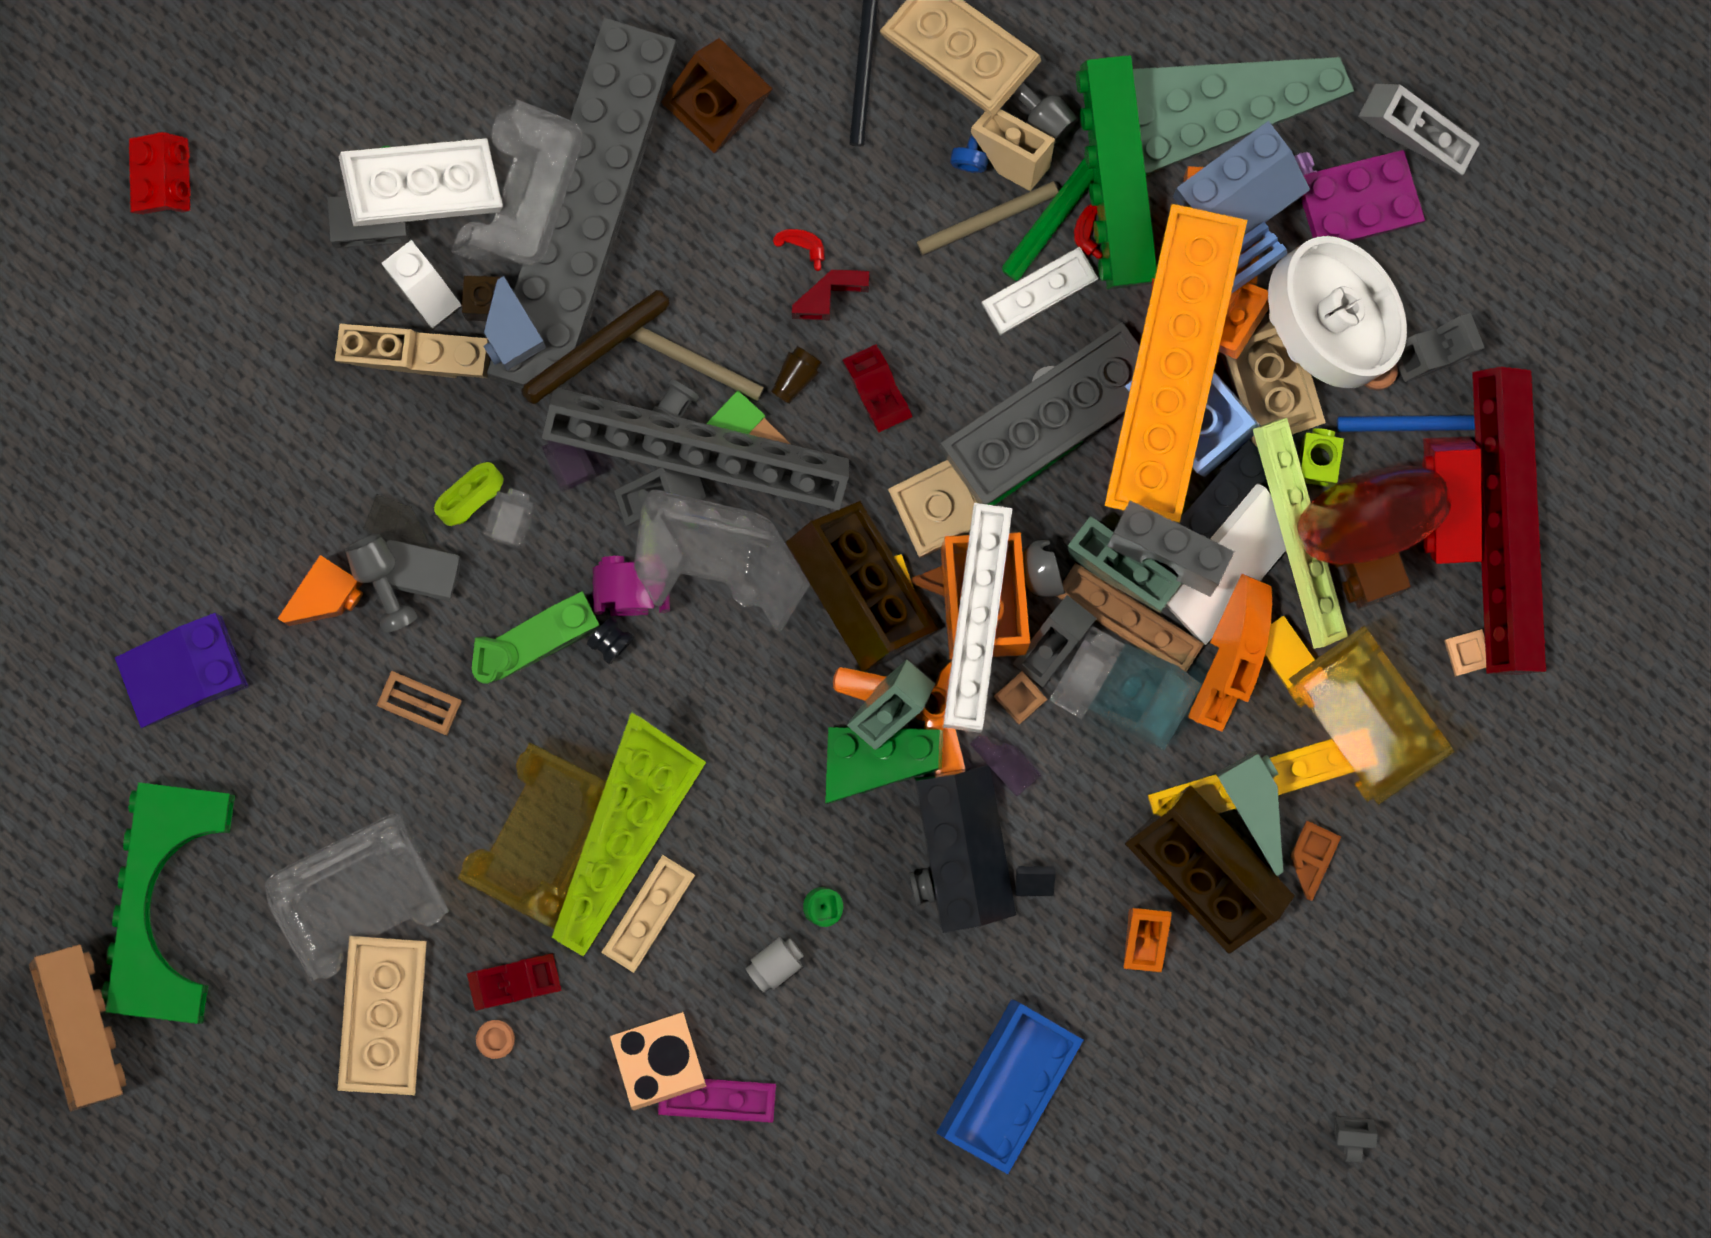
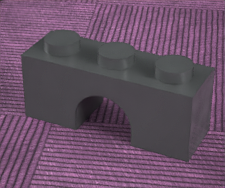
(1152, 536)

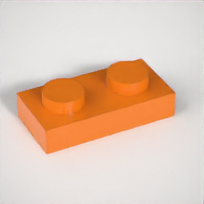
(1243, 316)

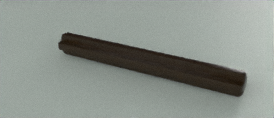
(595, 347)

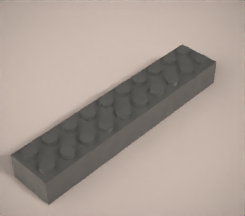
(616, 121)

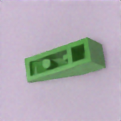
(551, 631)

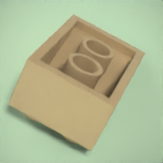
(1272, 383)

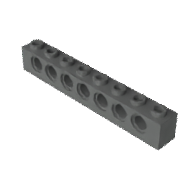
(696, 448)

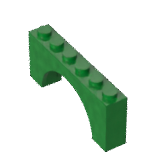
(140, 975)

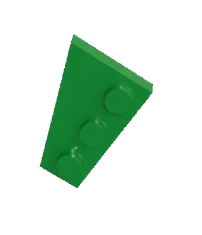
(858, 768)

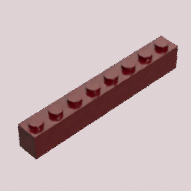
(1509, 522)

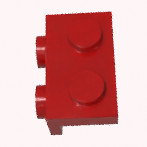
(159, 173)

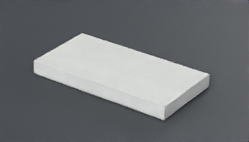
(420, 182)
(1257, 544)

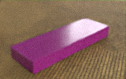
(725, 1101)

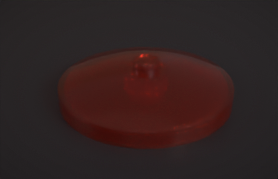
(1374, 514)

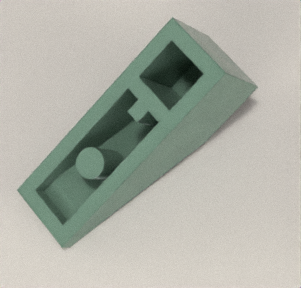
(1143, 581)
(1256, 799)

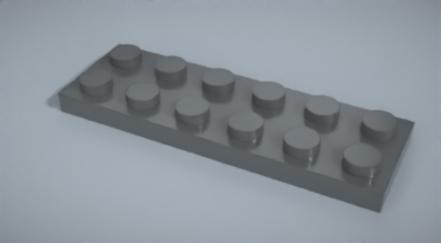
(1044, 417)

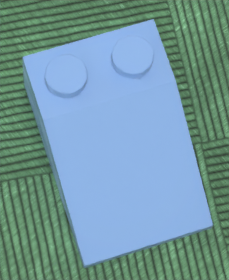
(1223, 427)

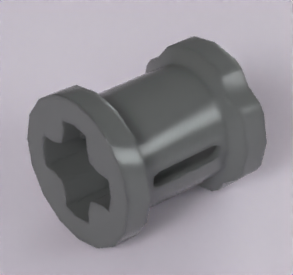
(676, 399)

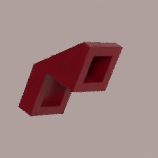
(816, 301)
(877, 388)
(514, 982)

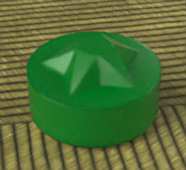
(823, 906)

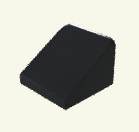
(1035, 880)

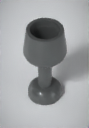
(1047, 115)
(371, 562)

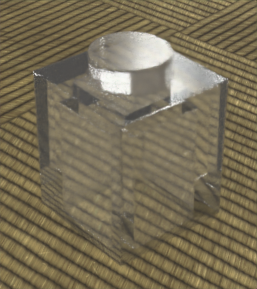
(510, 518)

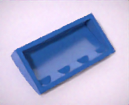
(1009, 1086)

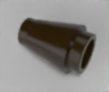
(796, 373)

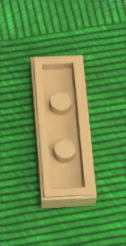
(648, 913)

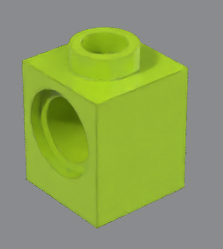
(1313, 473)

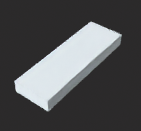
(1039, 291)

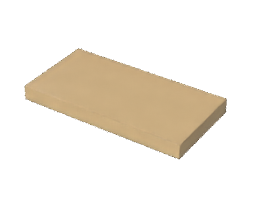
(962, 49)
(382, 1015)

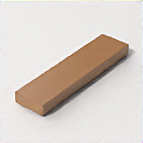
(1130, 619)

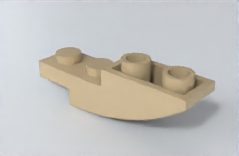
(412, 351)

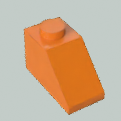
(322, 594)

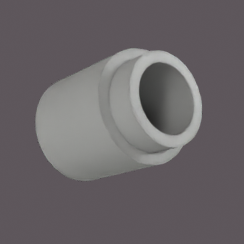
(775, 964)

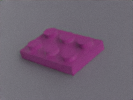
(1362, 198)

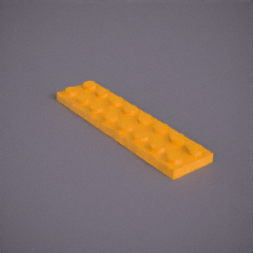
(1176, 361)

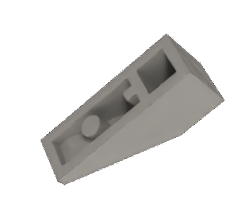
(1418, 127)

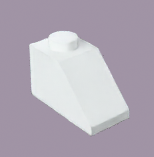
(421, 284)

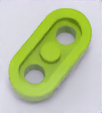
(468, 494)

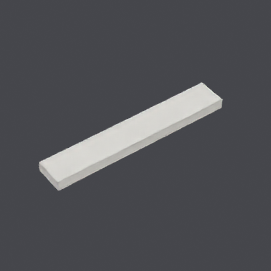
(977, 618)

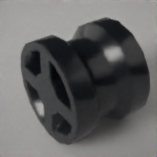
(610, 640)

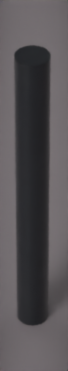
(863, 73)

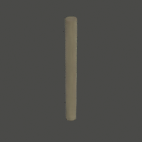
(987, 218)
(698, 362)

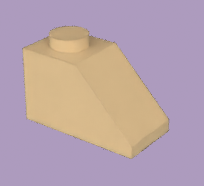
(1014, 147)

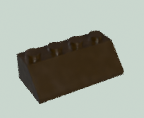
(861, 585)
(1210, 870)

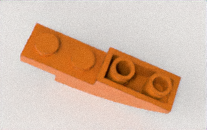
(1242, 647)

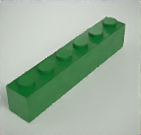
(1118, 172)

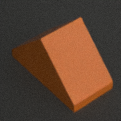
(1146, 939)

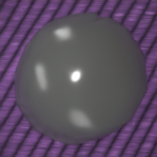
(1041, 570)

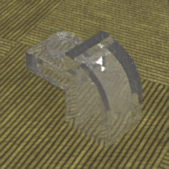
(1087, 672)

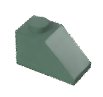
(892, 704)

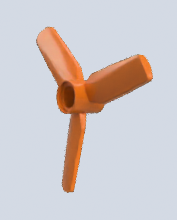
(862, 684)

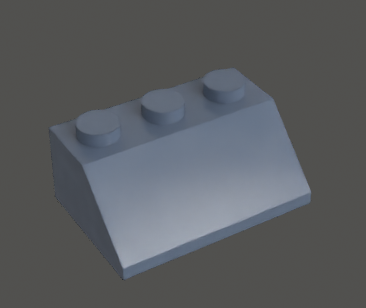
(1248, 180)

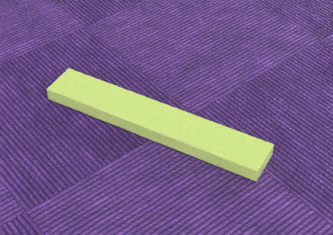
(1290, 500)

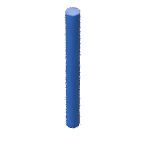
(1405, 423)

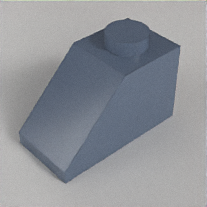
(509, 329)

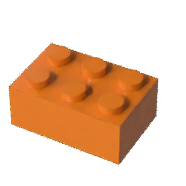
(1012, 622)

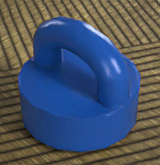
(969, 158)

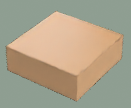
(1467, 652)

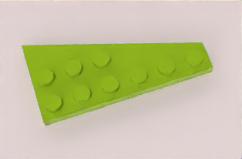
(635, 806)

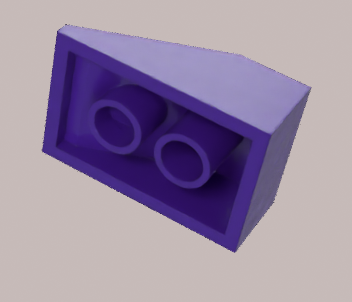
(181, 670)

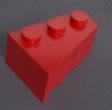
(1461, 532)

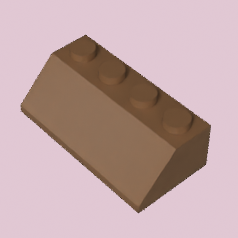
(76, 1028)

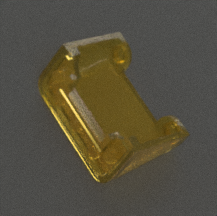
(1370, 715)
(541, 838)

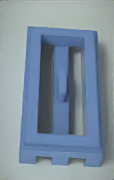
(1262, 264)

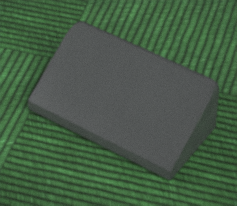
(423, 570)

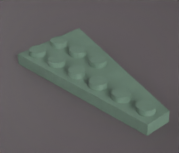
(1208, 106)

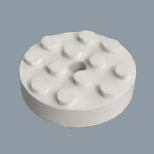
(1367, 319)

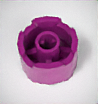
(621, 590)

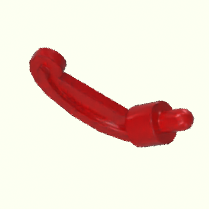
(1083, 230)
(804, 240)

